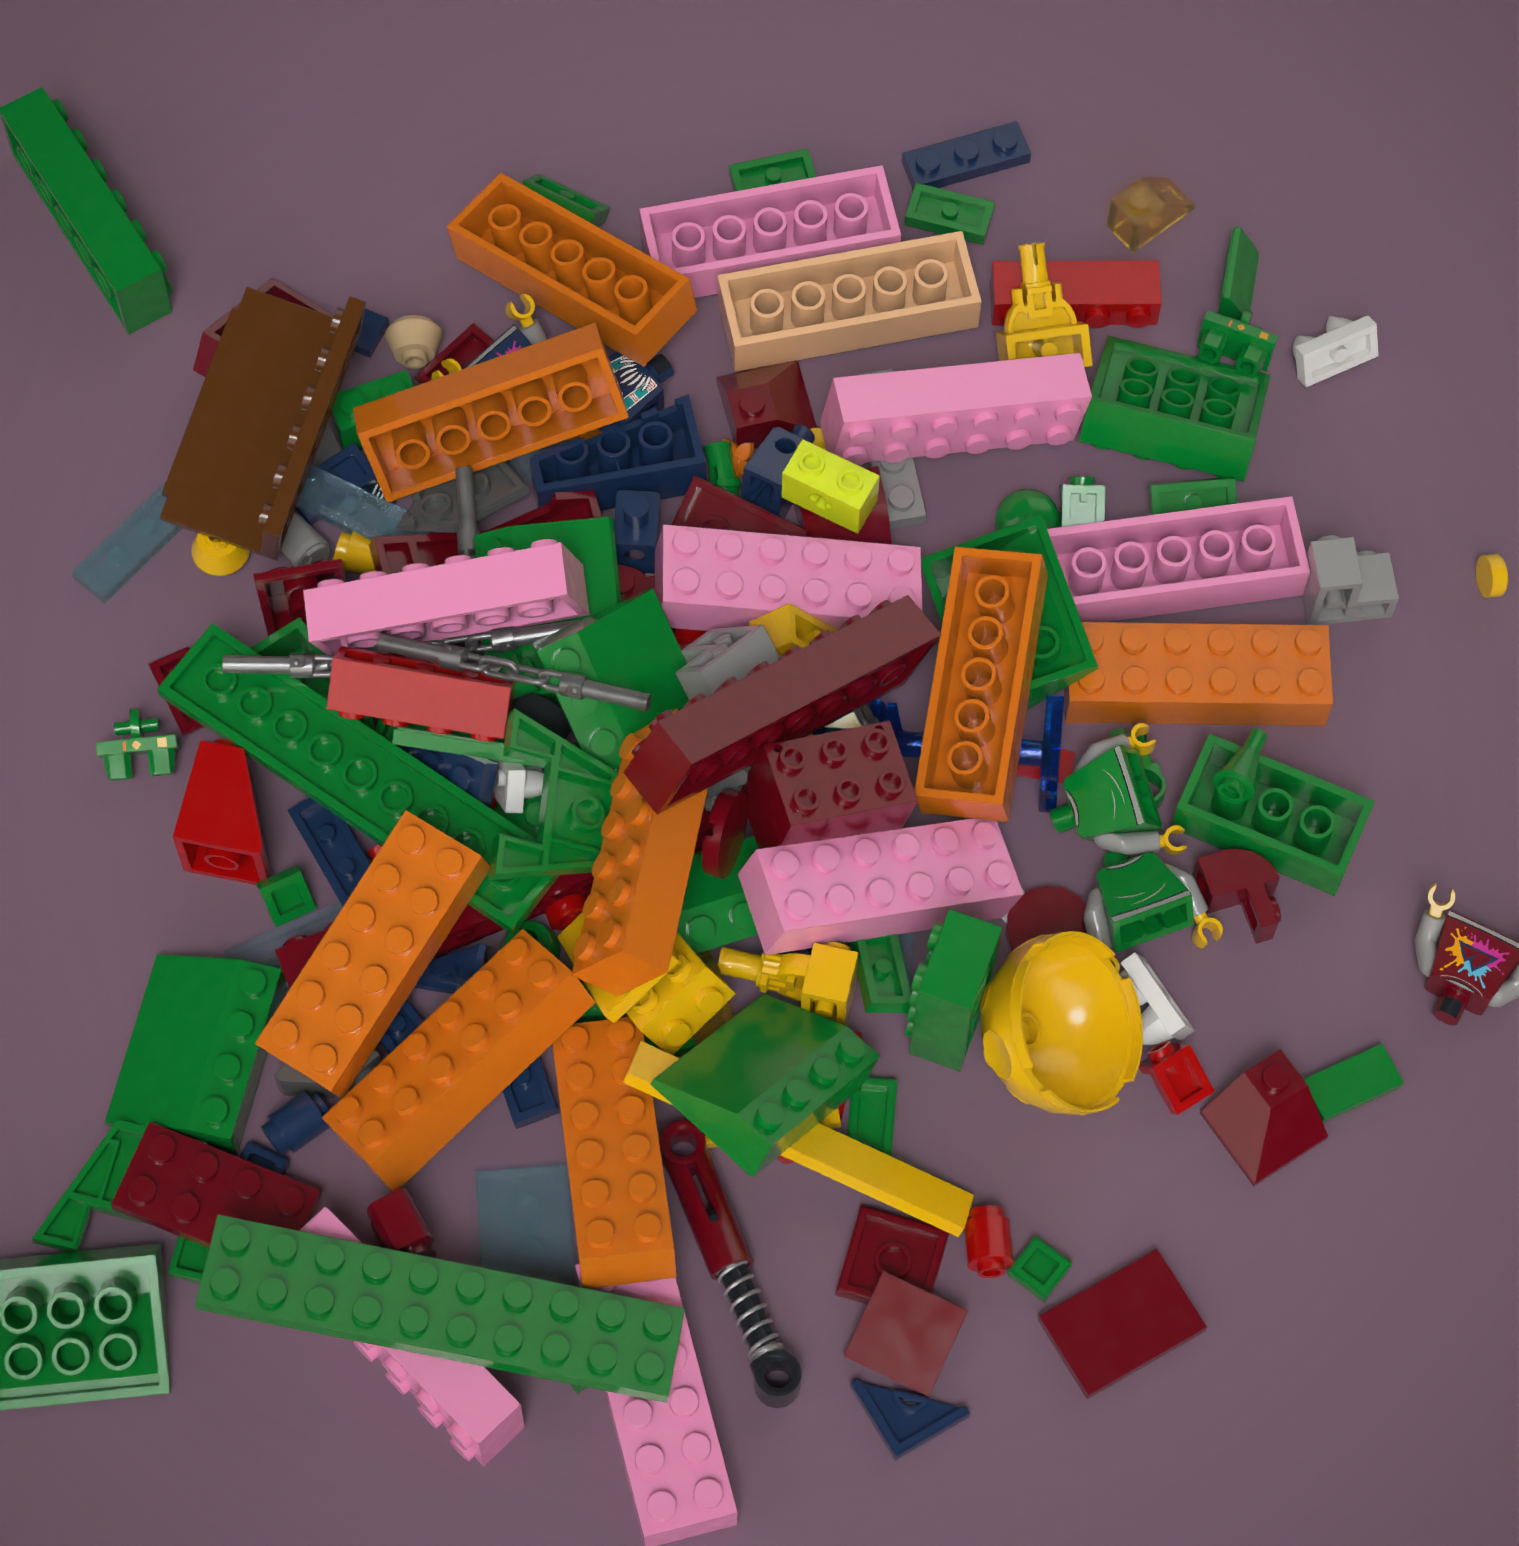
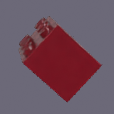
(829, 787)

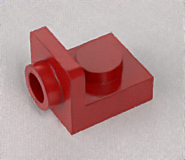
(1177, 1075)

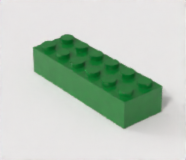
(87, 210)

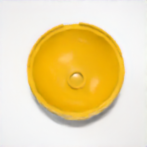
(1062, 1024)

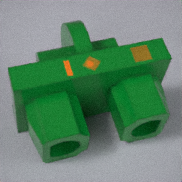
(1236, 340)
(118, 753)

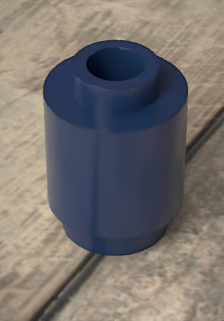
(296, 1123)

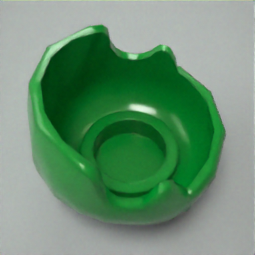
(1025, 505)

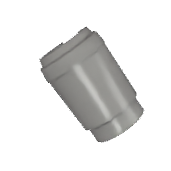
(303, 543)

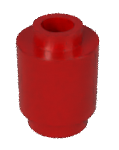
(988, 1241)

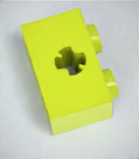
(830, 486)

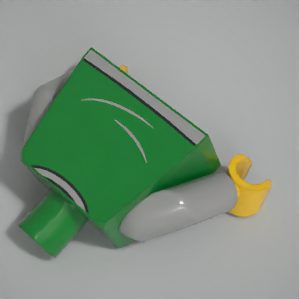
(1113, 798)
(1144, 901)

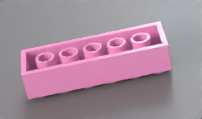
(770, 225)
(956, 409)
(1183, 560)
(736, 576)
(449, 598)
(878, 883)
(451, 1393)
(671, 1446)

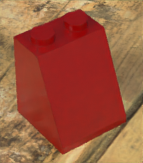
(220, 817)

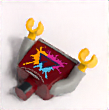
(1464, 962)

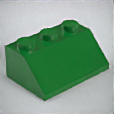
(716, 908)

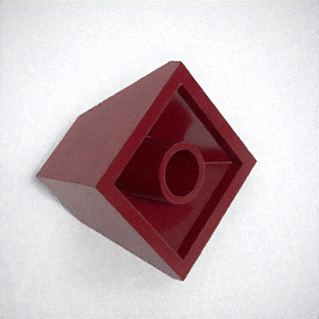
(765, 400)
(1266, 1118)

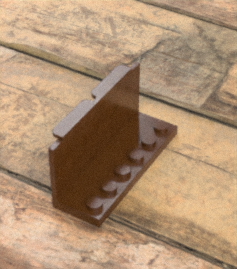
(260, 420)

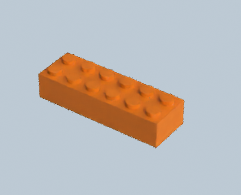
(572, 268)
(490, 412)
(1204, 675)
(981, 684)
(636, 885)
(373, 954)
(459, 1060)
(612, 1158)

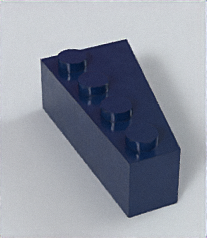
(649, 454)

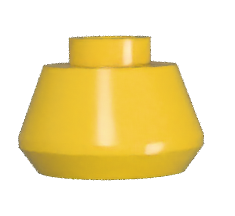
(217, 556)

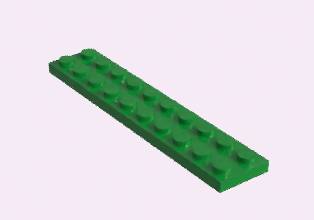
(342, 763)
(440, 1308)

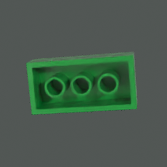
(1292, 820)
(951, 988)

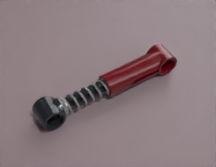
(728, 1259)

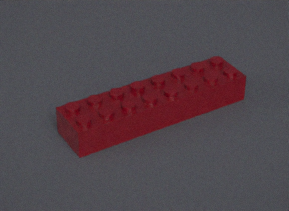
(779, 702)

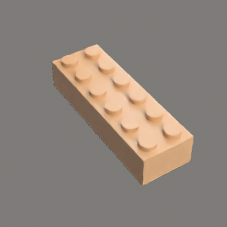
(848, 301)

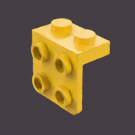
(680, 1000)

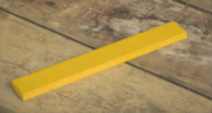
(845, 1160)

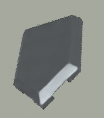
(437, 506)

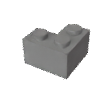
(1347, 583)
(724, 655)

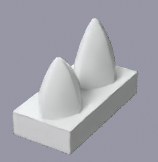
(1338, 350)
(515, 783)
(1163, 1016)

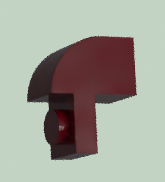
(1244, 879)

